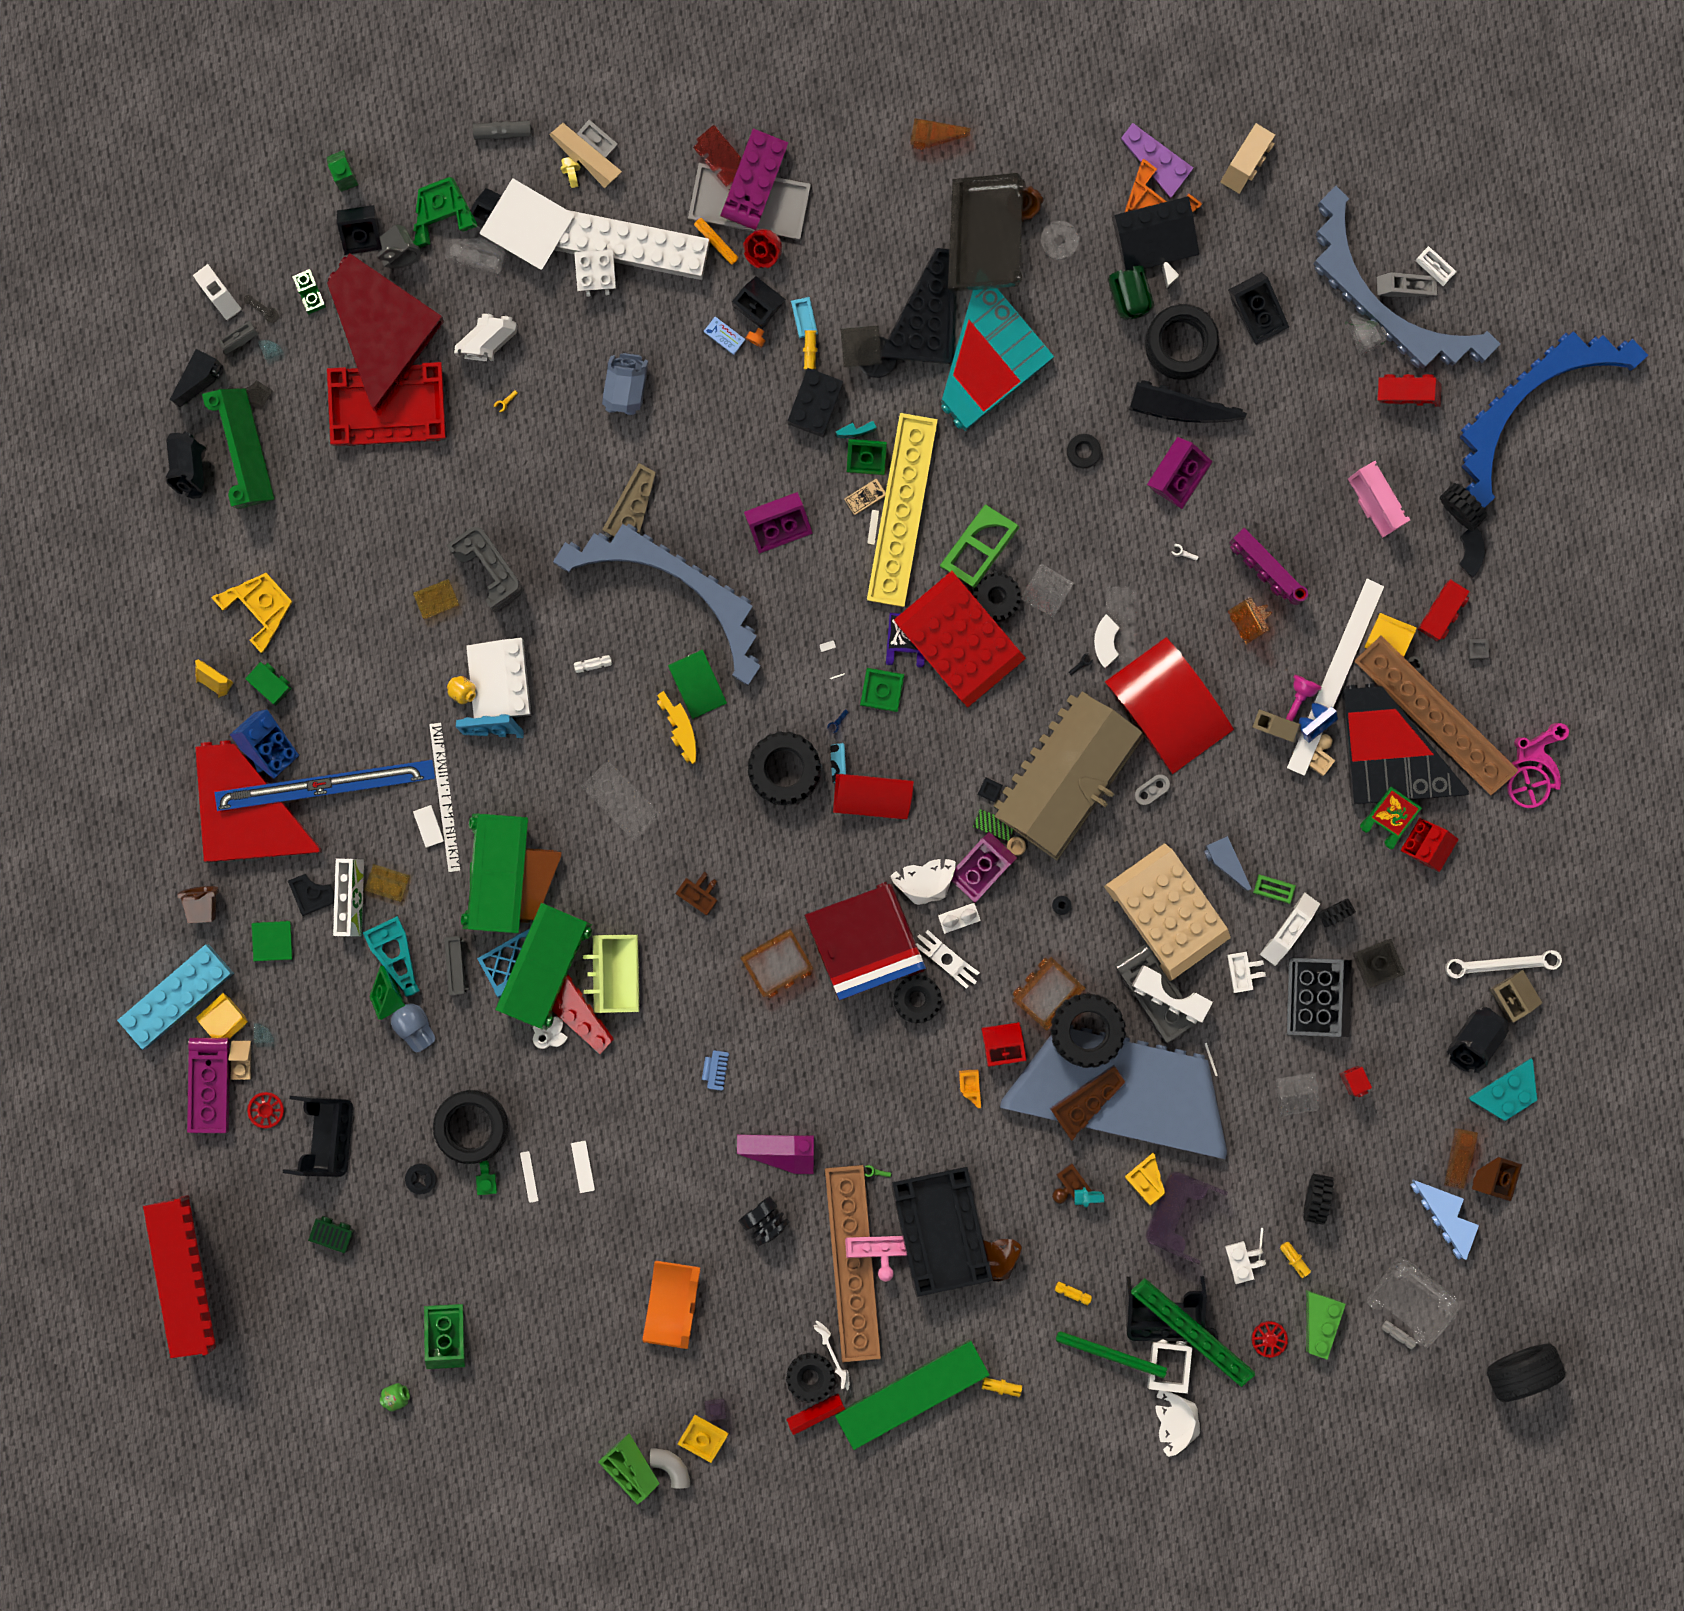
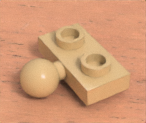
(1321, 761)

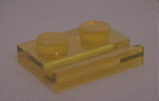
(436, 599)
(387, 883)

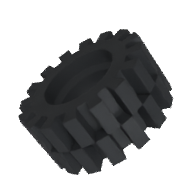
(1336, 912)

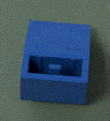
(265, 743)

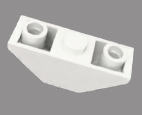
(217, 292)

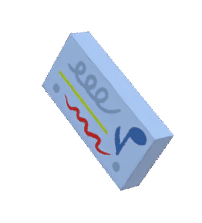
(724, 335)

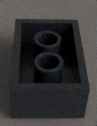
(815, 402)

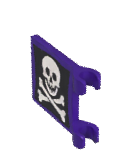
(900, 642)

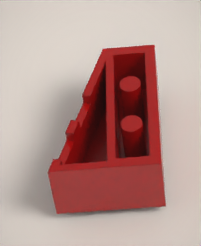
(1409, 390)

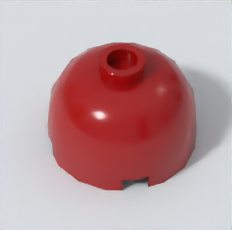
(762, 248)

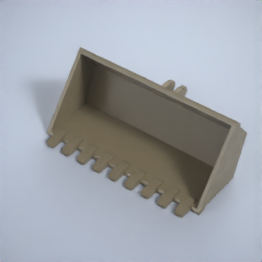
(1068, 774)

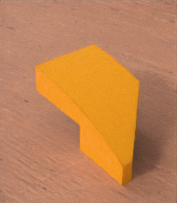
(970, 1086)

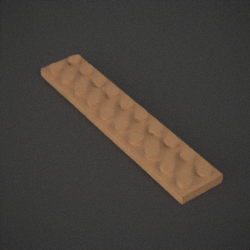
(1436, 715)
(852, 1275)

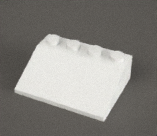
(499, 678)

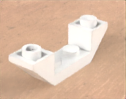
(1290, 930)

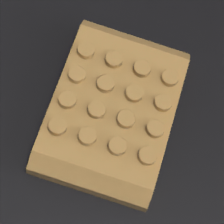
(1169, 910)

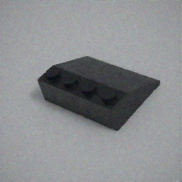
(1156, 234)
(1319, 997)

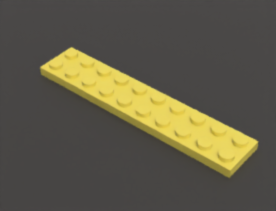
(902, 510)

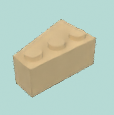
(1248, 158)

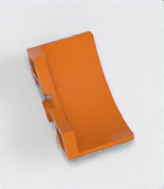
(671, 1304)

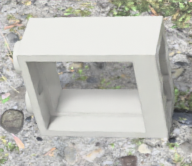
(1171, 1386)

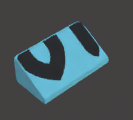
(837, 760)

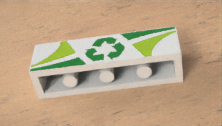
(348, 897)

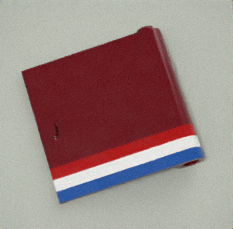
(865, 941)

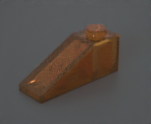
(932, 133)
(1460, 1157)

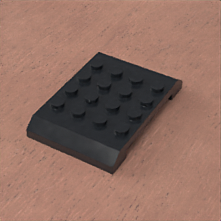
(941, 1232)

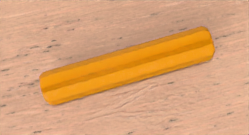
(716, 241)

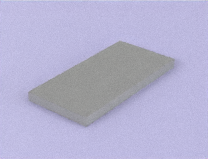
(782, 213)

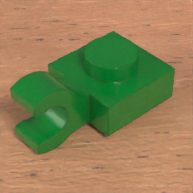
(486, 1182)

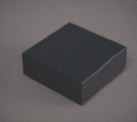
(989, 789)

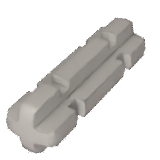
(1398, 1334)

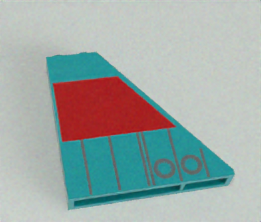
(991, 358)

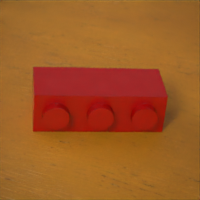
(1444, 610)

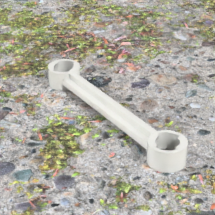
(1503, 964)

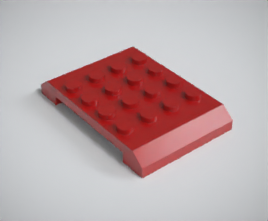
(408, 415)
(959, 639)

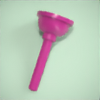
(1303, 690)

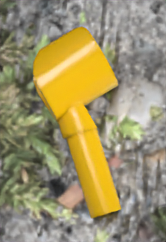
(506, 401)

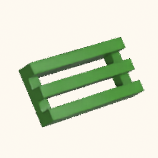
(1258, 884)

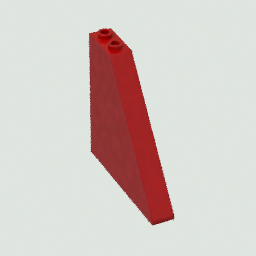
(243, 831)

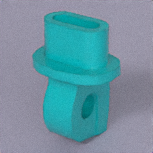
(1083, 1197)

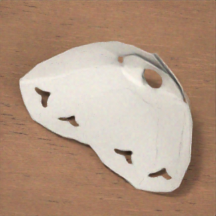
(926, 883)
(1179, 1421)

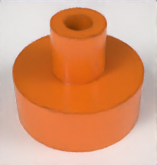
(756, 338)

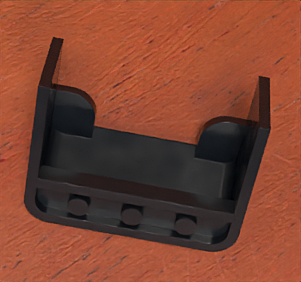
(329, 1137)
(1147, 1326)

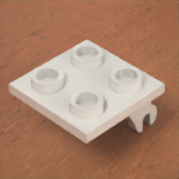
(595, 271)

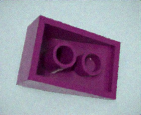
(982, 867)

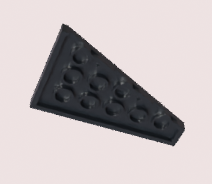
(926, 321)

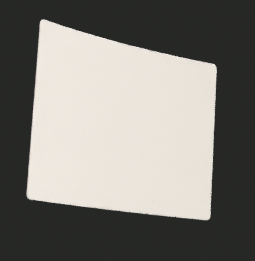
(582, 1167)

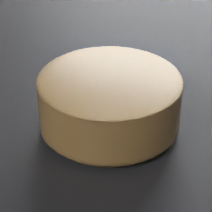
(1016, 846)

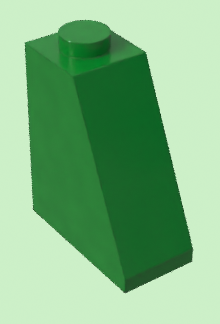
(341, 171)

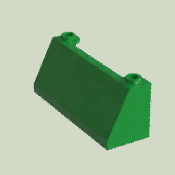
(244, 446)
(496, 873)
(542, 966)

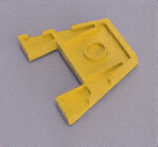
(264, 600)

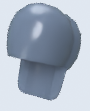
(413, 1027)

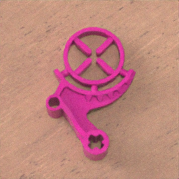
(1534, 751)

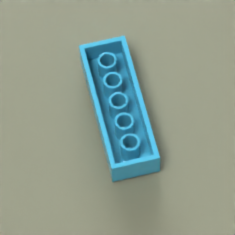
(175, 997)

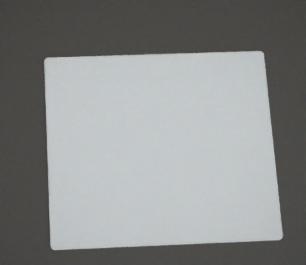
(527, 224)

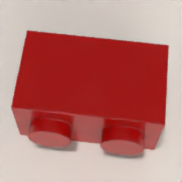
(1356, 1081)

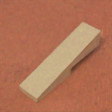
(581, 151)

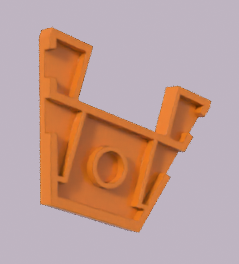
(1143, 196)

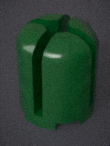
(1131, 293)

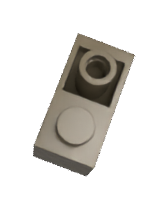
(1276, 725)

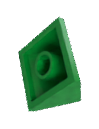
(866, 457)
(385, 994)

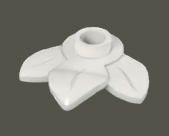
(553, 1035)

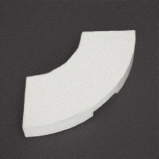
(1105, 641)

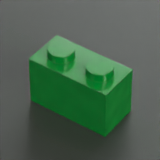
(268, 683)

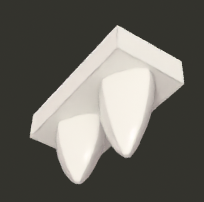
(959, 918)

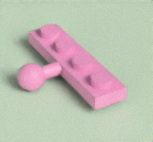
(876, 1247)

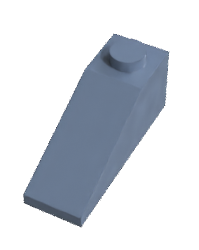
(1225, 858)

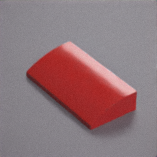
(872, 796)

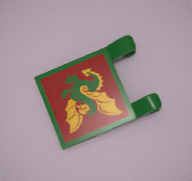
(1392, 813)

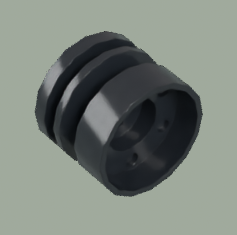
(764, 1221)

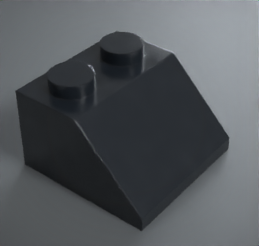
(359, 229)

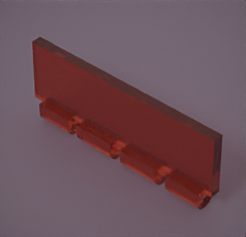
(720, 154)

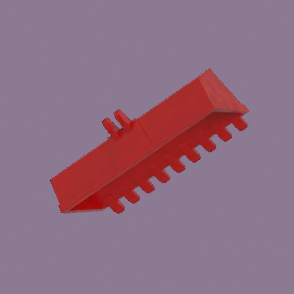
(179, 1277)

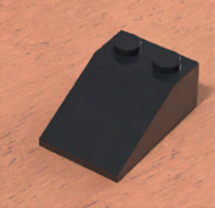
(1259, 307)
(198, 375)

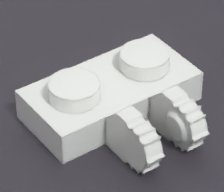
(1240, 971)
(1240, 1263)

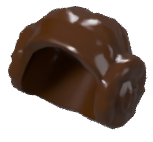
(1031, 203)

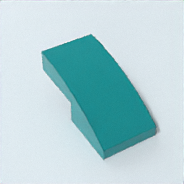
(850, 431)

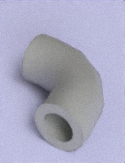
(672, 1465)

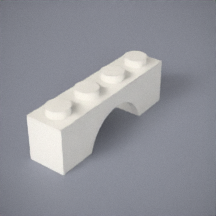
(1193, 1006)

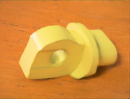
(569, 166)

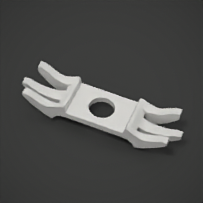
(938, 951)
(825, 1335)

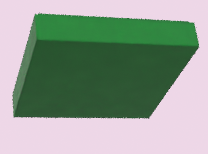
(882, 690)
(272, 941)

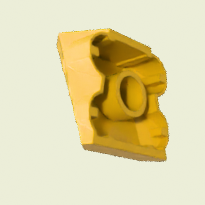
(1392, 630)
(212, 678)
(222, 1018)

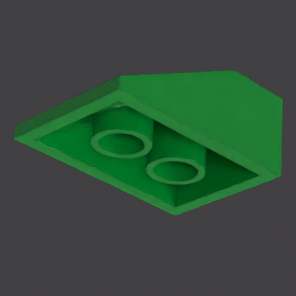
(444, 1336)

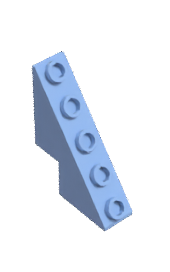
(1445, 1210)

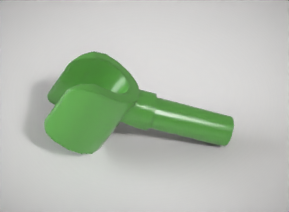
(877, 1172)

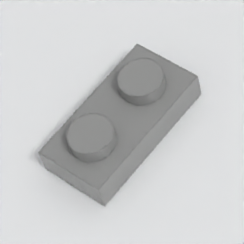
(597, 139)

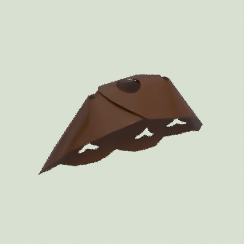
(1002, 1260)

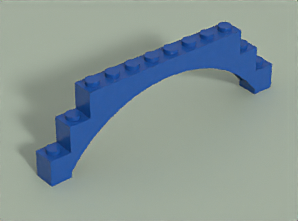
(1567, 356)

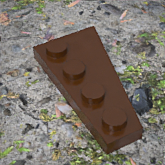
(1086, 1101)

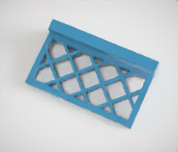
(499, 989)

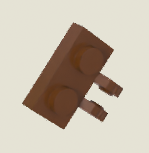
(696, 896)

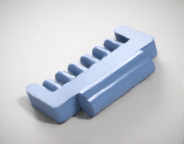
(711, 1067)

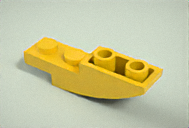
(684, 733)

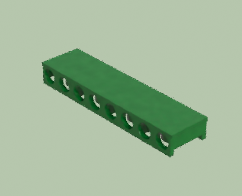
(912, 1394)

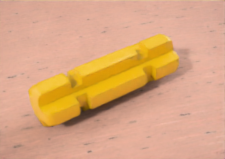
(1073, 1293)

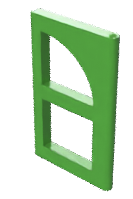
(985, 518)

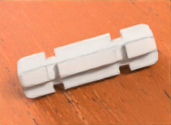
(591, 664)

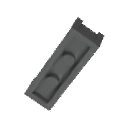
(455, 965)

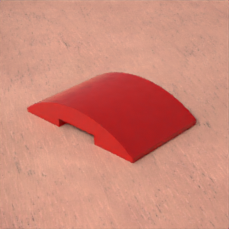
(1170, 705)

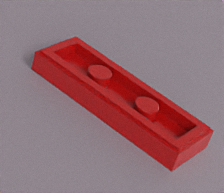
(815, 1414)

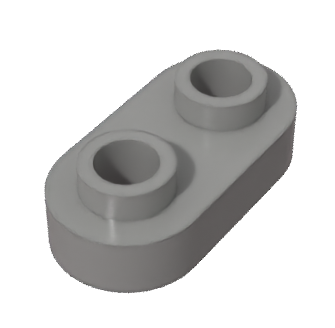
(1152, 790)

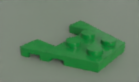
(437, 203)

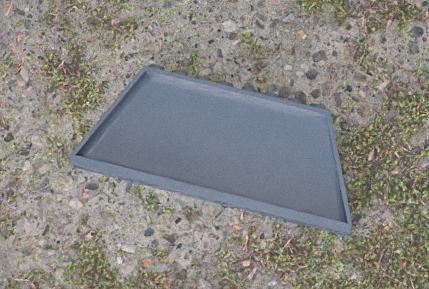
(1163, 1099)

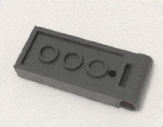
(1165, 1021)

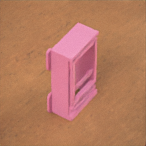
(1378, 499)

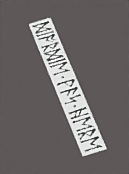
(444, 797)

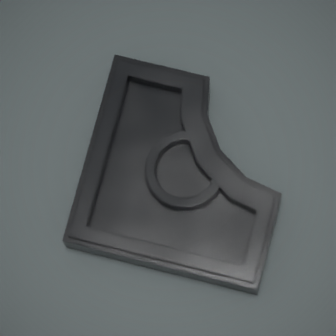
(310, 895)

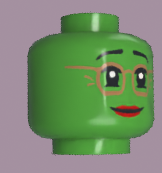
(394, 1397)

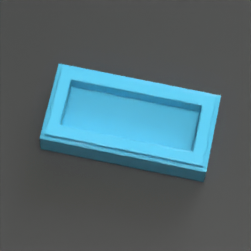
(803, 316)

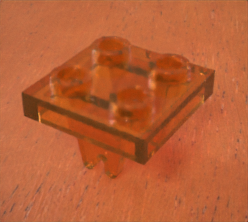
(1250, 619)

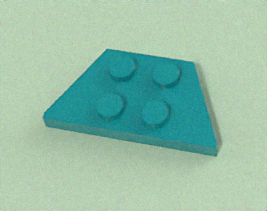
(1509, 1092)

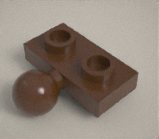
(1072, 1181)

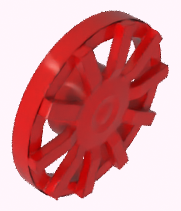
(265, 1110)

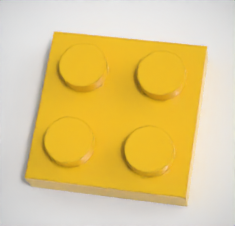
(703, 1438)

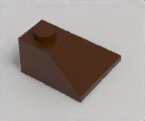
(1497, 1178)

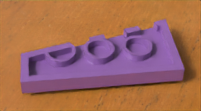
(1170, 168)

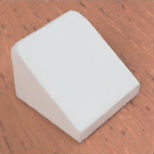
(1169, 274)

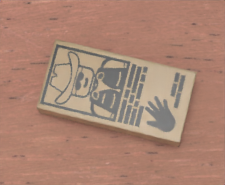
(865, 497)

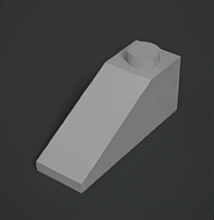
(1406, 285)

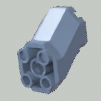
(625, 383)

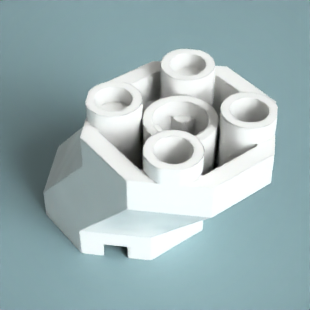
(486, 338)

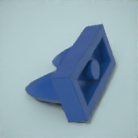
(1324, 718)

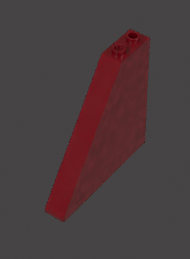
(381, 324)

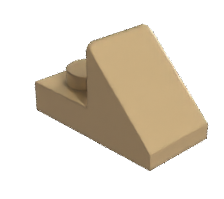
(240, 1060)

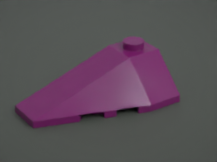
(784, 1152)

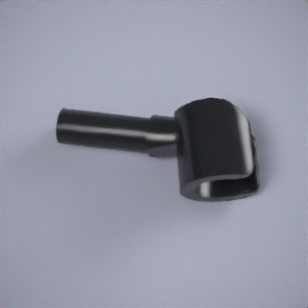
(1082, 663)

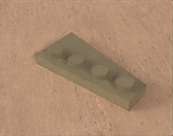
(633, 502)

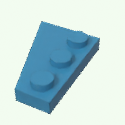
(482, 726)

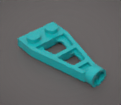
(387, 932)

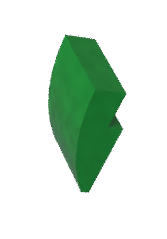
(697, 684)

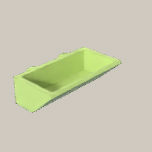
(615, 973)

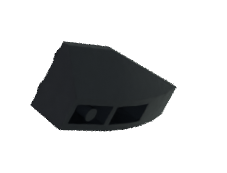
(1175, 406)

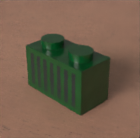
(331, 1234)

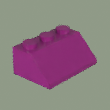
(1179, 472)
(778, 522)

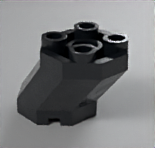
(185, 464)
(1478, 1040)

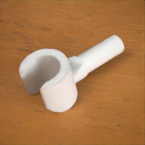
(1184, 553)

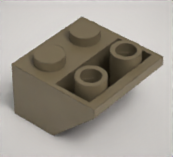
(1516, 996)

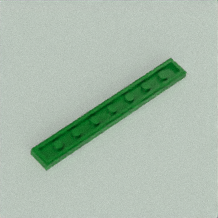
(1193, 1332)

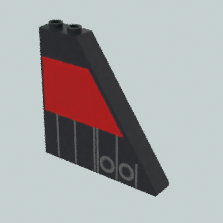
(1390, 751)

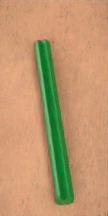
(1111, 1354)

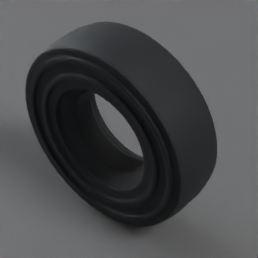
(1083, 462)

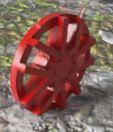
(1269, 1339)

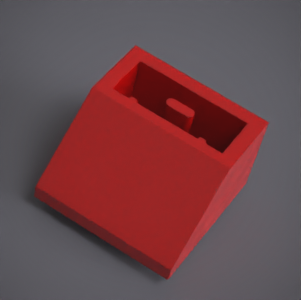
(1429, 844)
(1003, 1044)

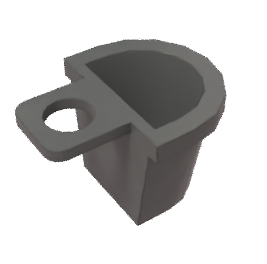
(398, 248)

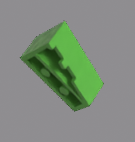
(1322, 1322)
(629, 1469)

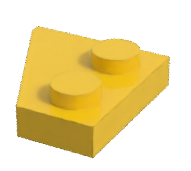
(1147, 1180)

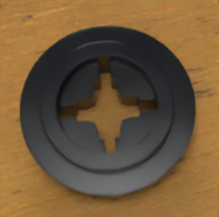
(411, 1176)

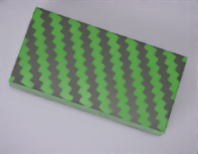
(988, 823)

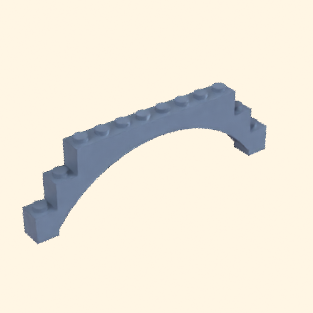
(1342, 273)
(633, 547)

